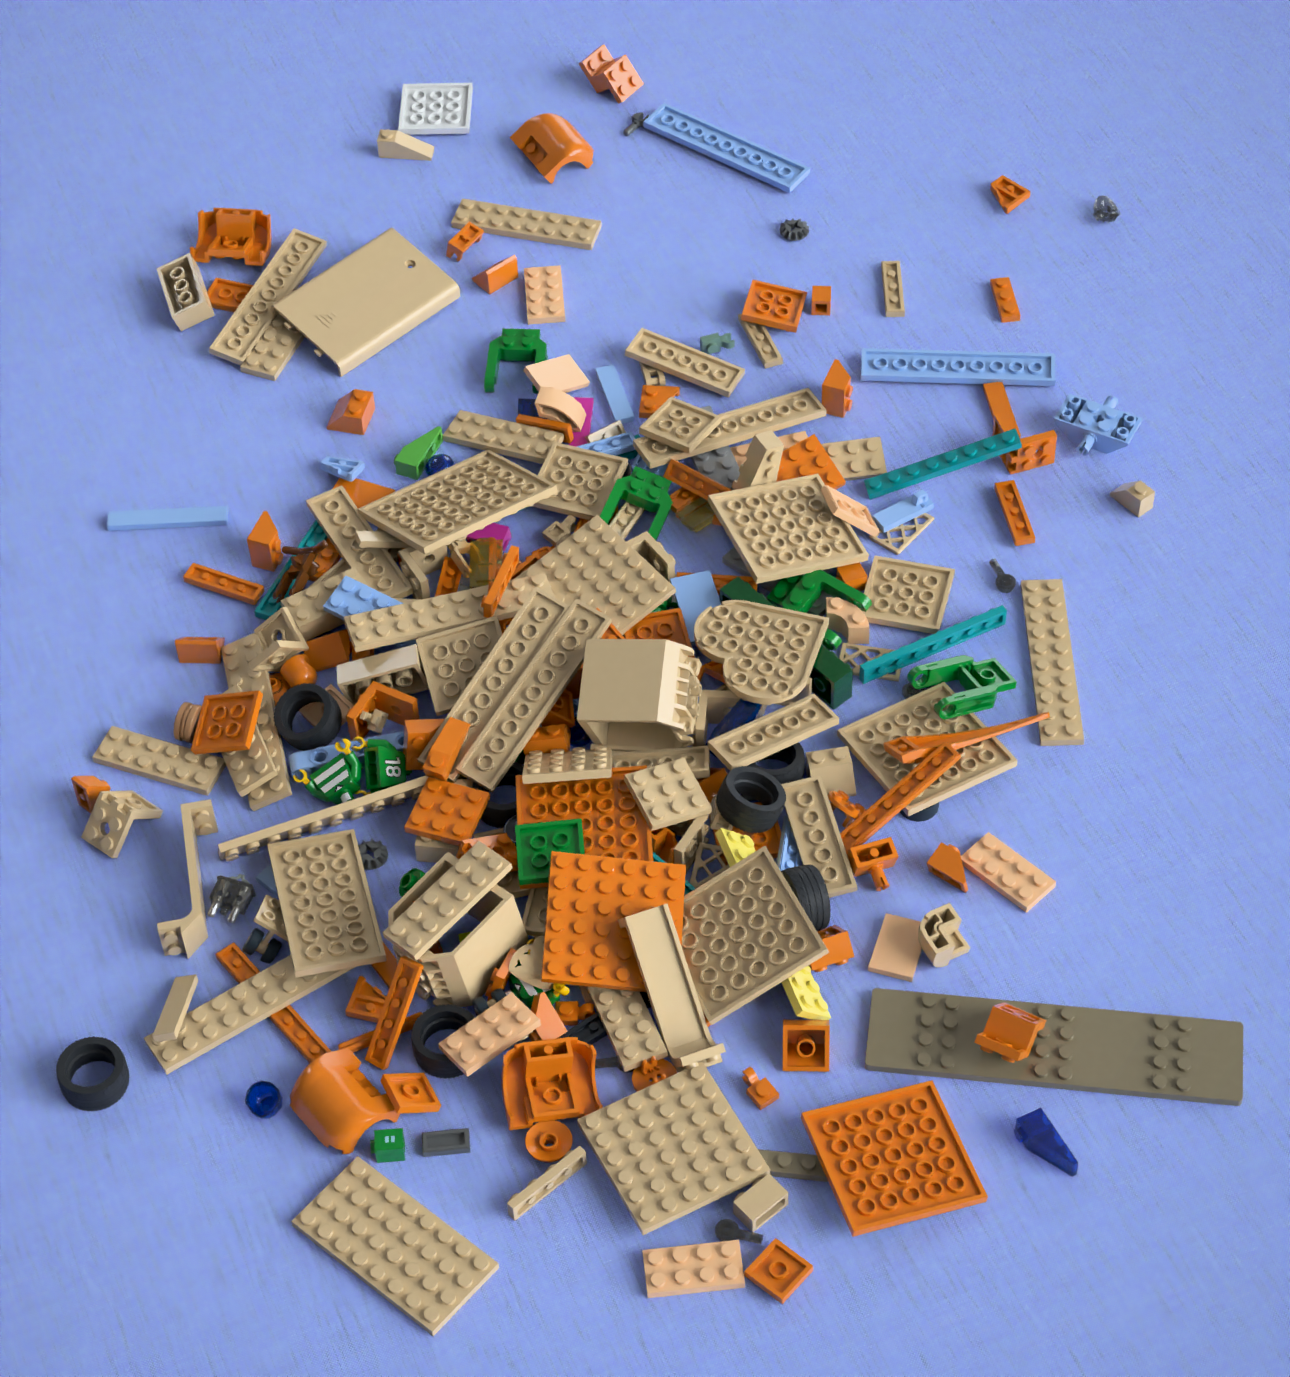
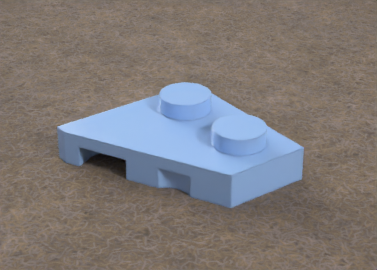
(342, 467)

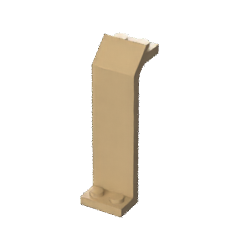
(191, 931)
(671, 989)

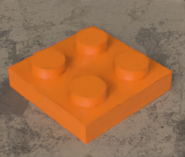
(410, 1093)
(778, 1271)

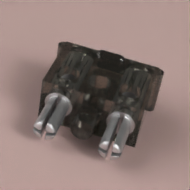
(231, 896)

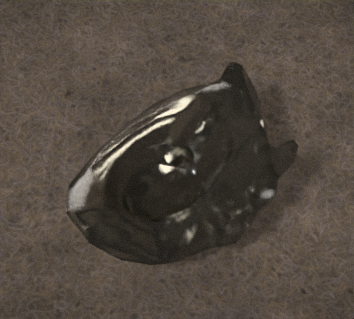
(1105, 209)

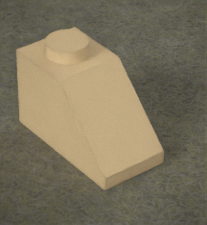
(1135, 497)

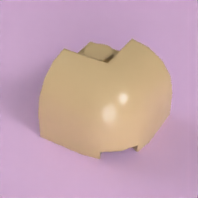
(940, 936)

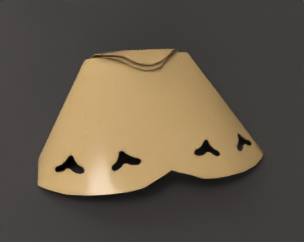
(531, 965)

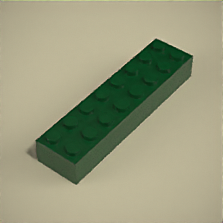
(829, 674)

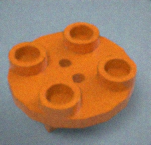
(851, 810)
(651, 1071)

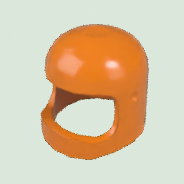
(298, 671)

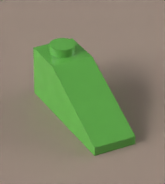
(414, 456)

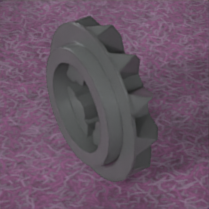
(798, 233)
(380, 854)

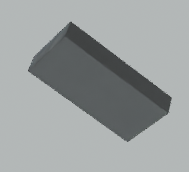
(446, 1142)

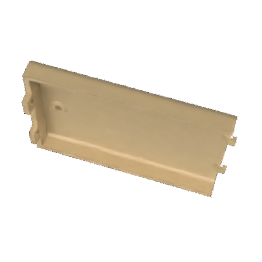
(367, 300)

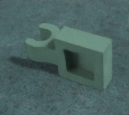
(713, 343)

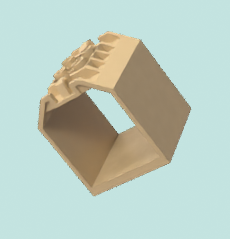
(639, 693)
(467, 970)

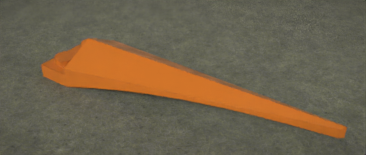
(916, 748)

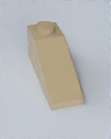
(402, 146)

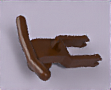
(301, 569)

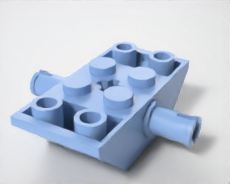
(1096, 424)

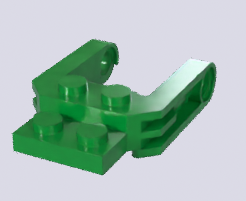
(513, 346)
(644, 491)
(802, 592)
(979, 679)

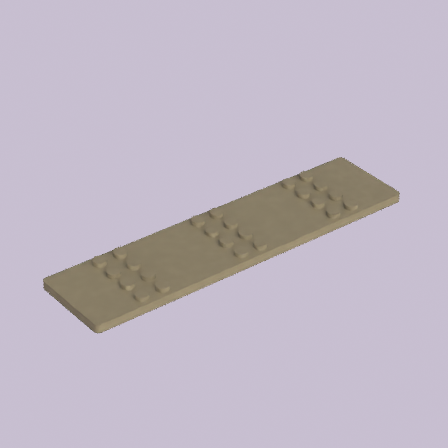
(1073, 1051)

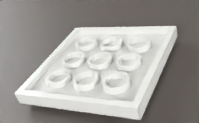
(436, 108)

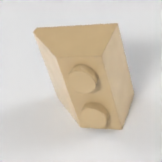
(834, 767)

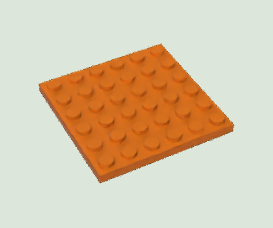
(607, 810)
(583, 913)
(893, 1158)

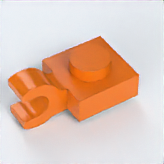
(570, 1012)
(759, 1091)

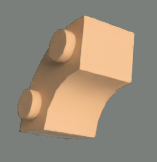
(560, 407)
(847, 620)

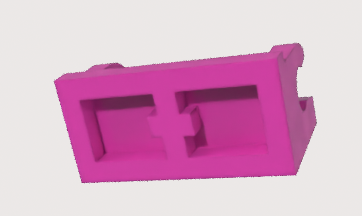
(492, 530)

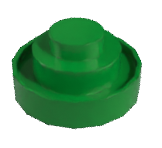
(409, 880)

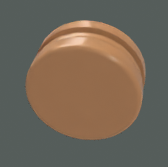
(186, 722)

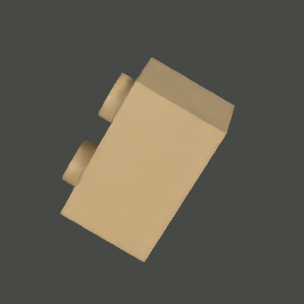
(760, 1202)

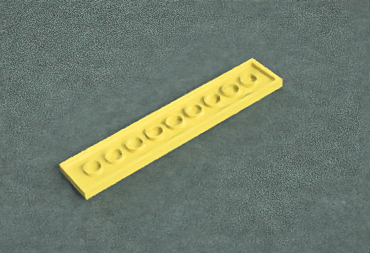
(800, 987)

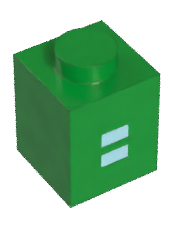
(388, 1145)

